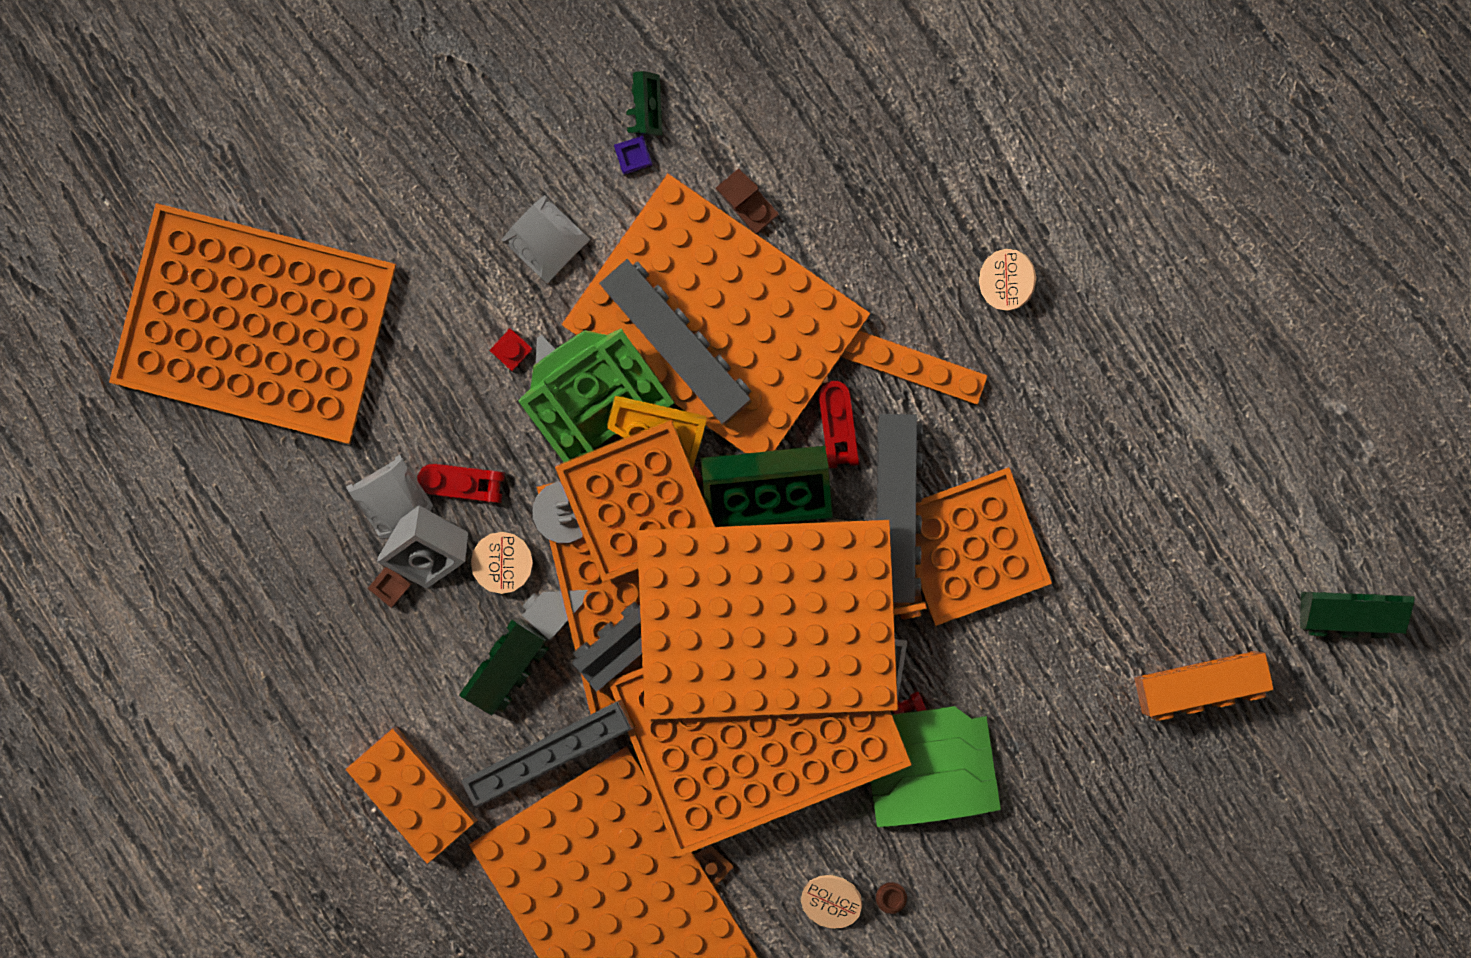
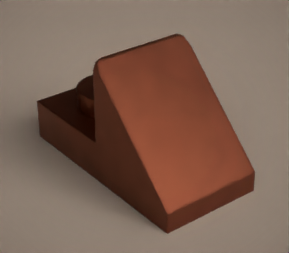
(747, 201)

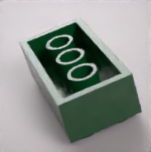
(767, 487)

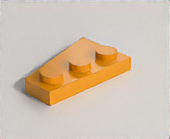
(634, 416)

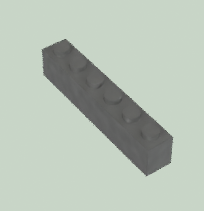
(675, 342)
(898, 498)

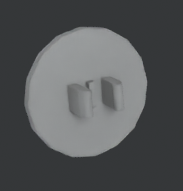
(555, 516)

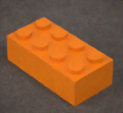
(1204, 683)
(411, 794)

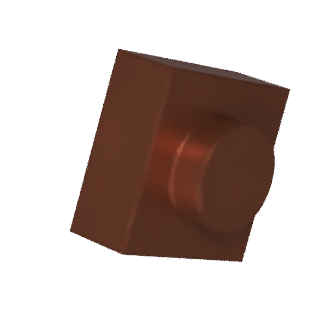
(389, 586)

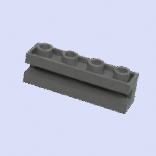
(613, 650)

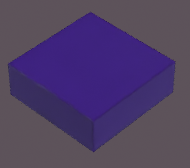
(633, 155)

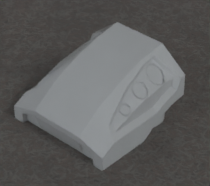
(545, 239)
(389, 496)

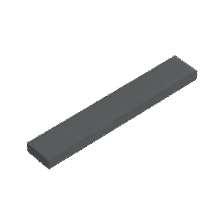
(548, 753)

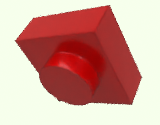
(511, 349)

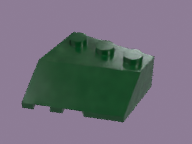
(1355, 613)
(505, 668)

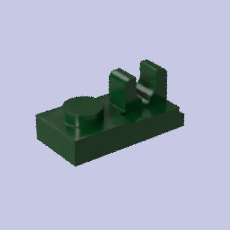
(647, 104)

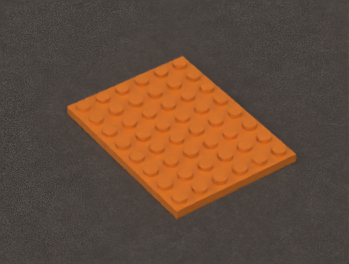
(748, 300)
(253, 323)
(767, 619)
(746, 770)
(601, 878)

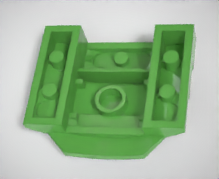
(577, 388)
(948, 773)

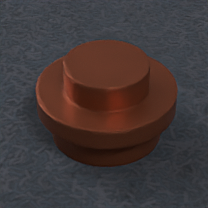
(891, 897)

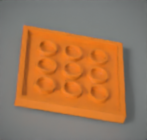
(630, 488)
(976, 547)

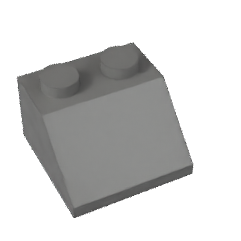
(424, 547)

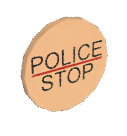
(1007, 279)
(501, 562)
(831, 901)

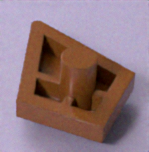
(714, 864)

